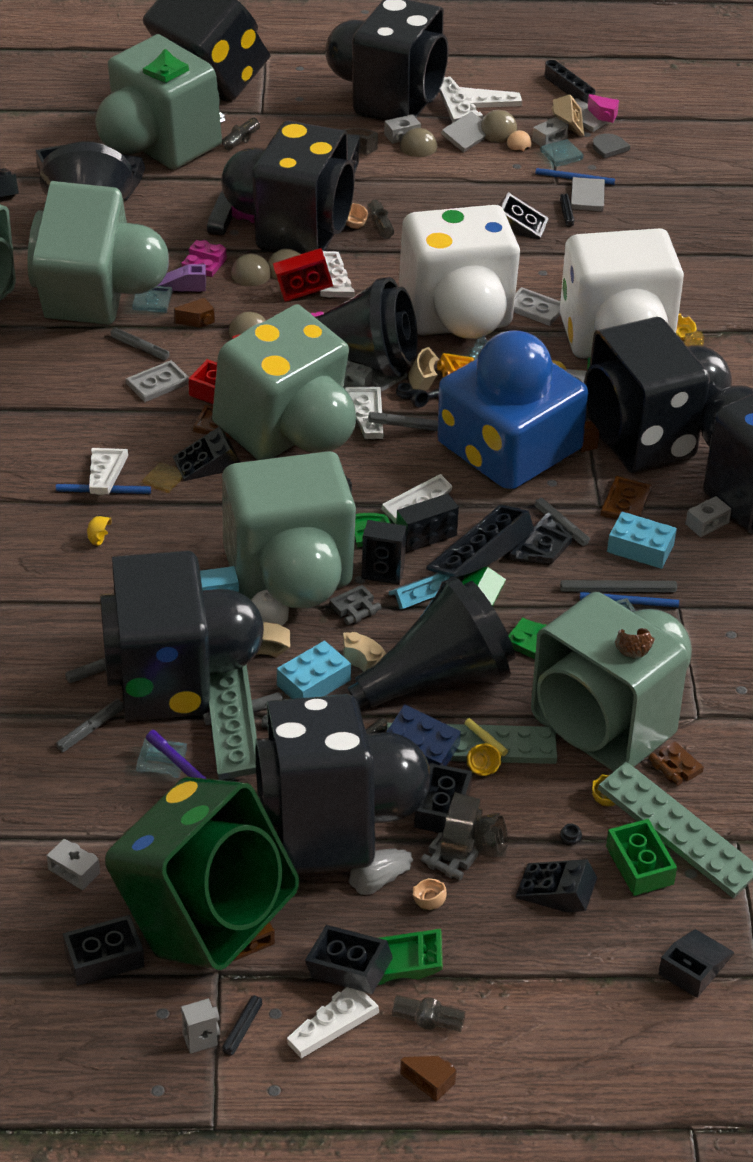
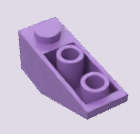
(187, 278)

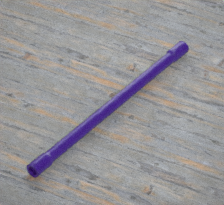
(162, 745)

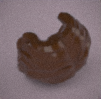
(634, 645)

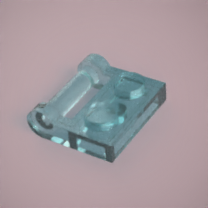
(149, 752)

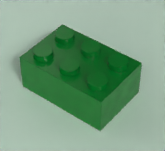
(641, 857)

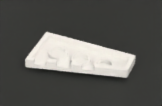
(491, 98)
(455, 101)
(338, 274)
(365, 401)
(105, 469)
(430, 489)
(339, 1016)

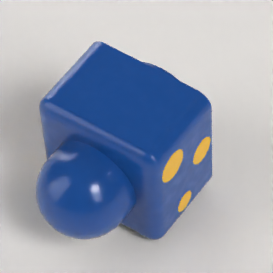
(512, 410)

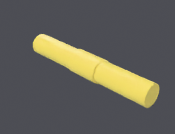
(485, 736)

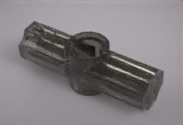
(240, 133)
(380, 219)
(428, 1013)

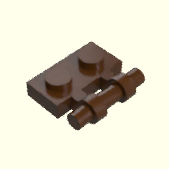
(679, 760)

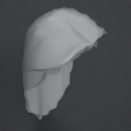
(384, 869)

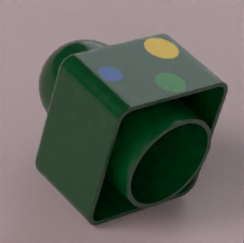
(202, 872)

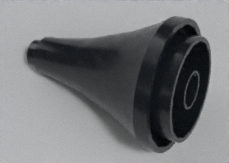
(89, 165)
(377, 327)
(449, 644)

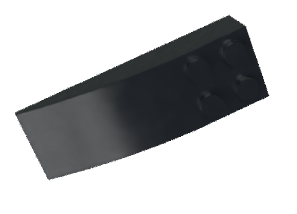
(485, 542)

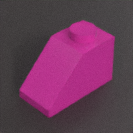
(603, 108)

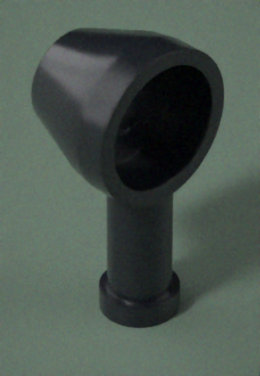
(420, 397)

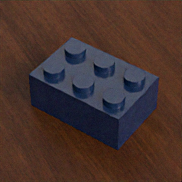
(433, 737)

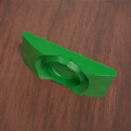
(414, 955)

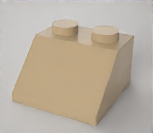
(569, 112)

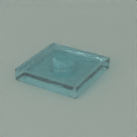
(561, 152)
(154, 301)

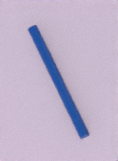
(568, 175)
(115, 489)
(641, 600)

